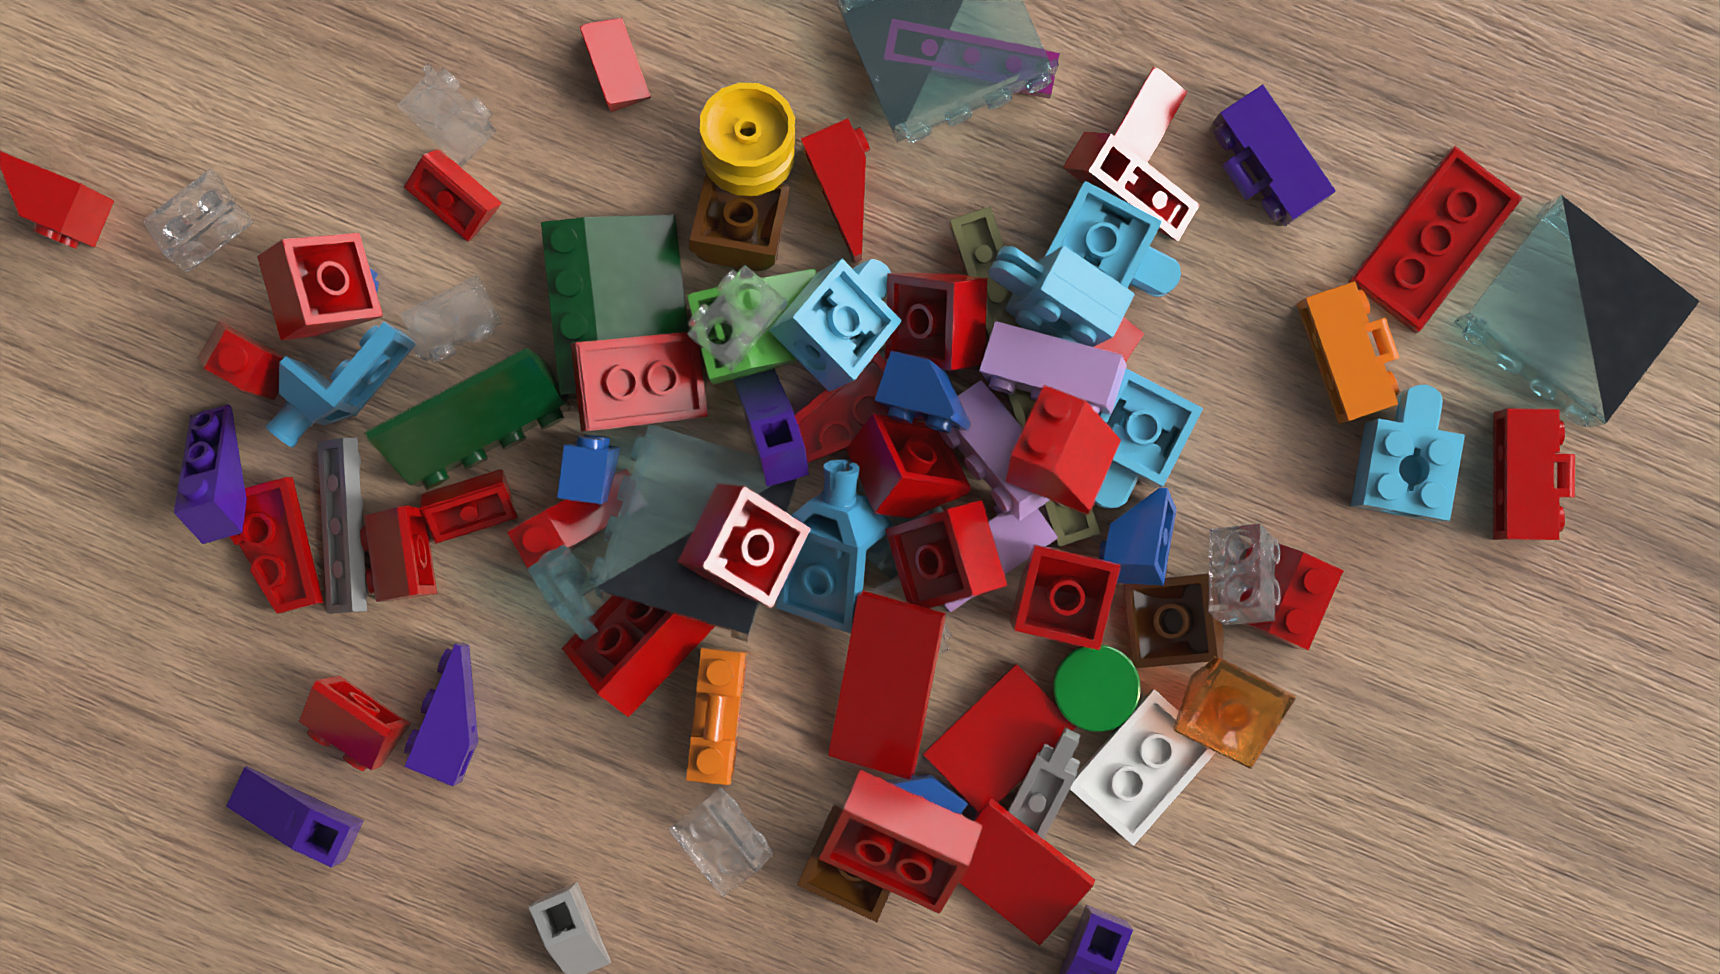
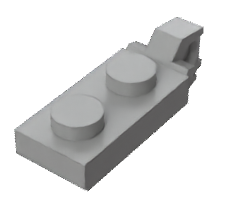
(1047, 784)

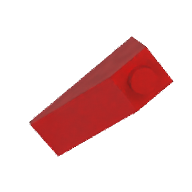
(840, 169)
(1121, 172)
(565, 524)

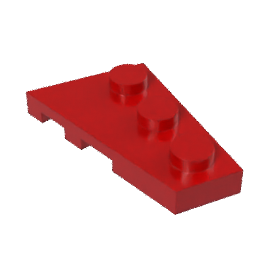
(837, 416)

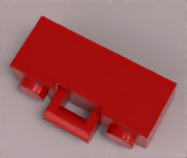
(1523, 474)

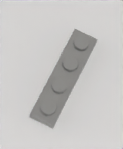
(342, 525)

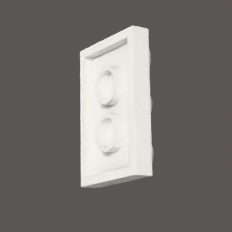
(1140, 768)

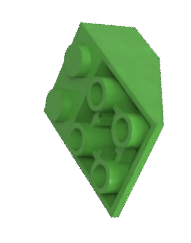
(768, 351)

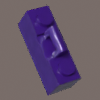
(1275, 155)

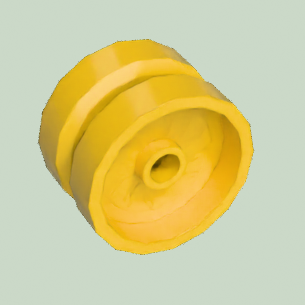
(747, 139)

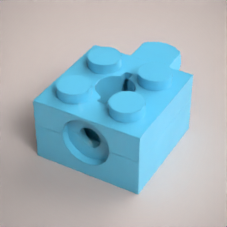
(1117, 241)
(1061, 295)
(838, 321)
(1152, 435)
(1407, 462)

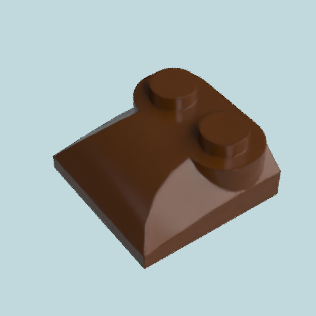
(739, 228)
(1172, 622)
(838, 884)

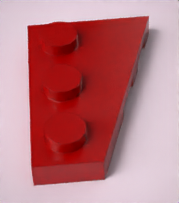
(279, 546)

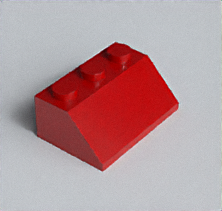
(633, 650)
(901, 842)

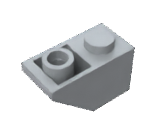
(569, 931)

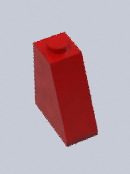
(241, 361)

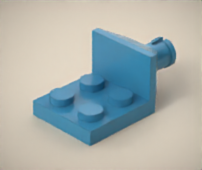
(316, 400)
(832, 558)

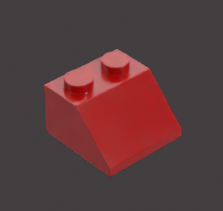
(56, 204)
(319, 285)
(939, 317)
(1063, 451)
(905, 467)
(744, 544)
(398, 554)
(946, 556)
(1305, 595)
(1065, 597)
(352, 722)

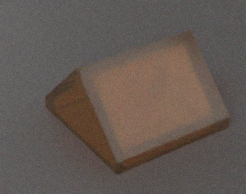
(1231, 711)

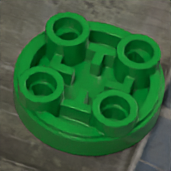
(1096, 688)

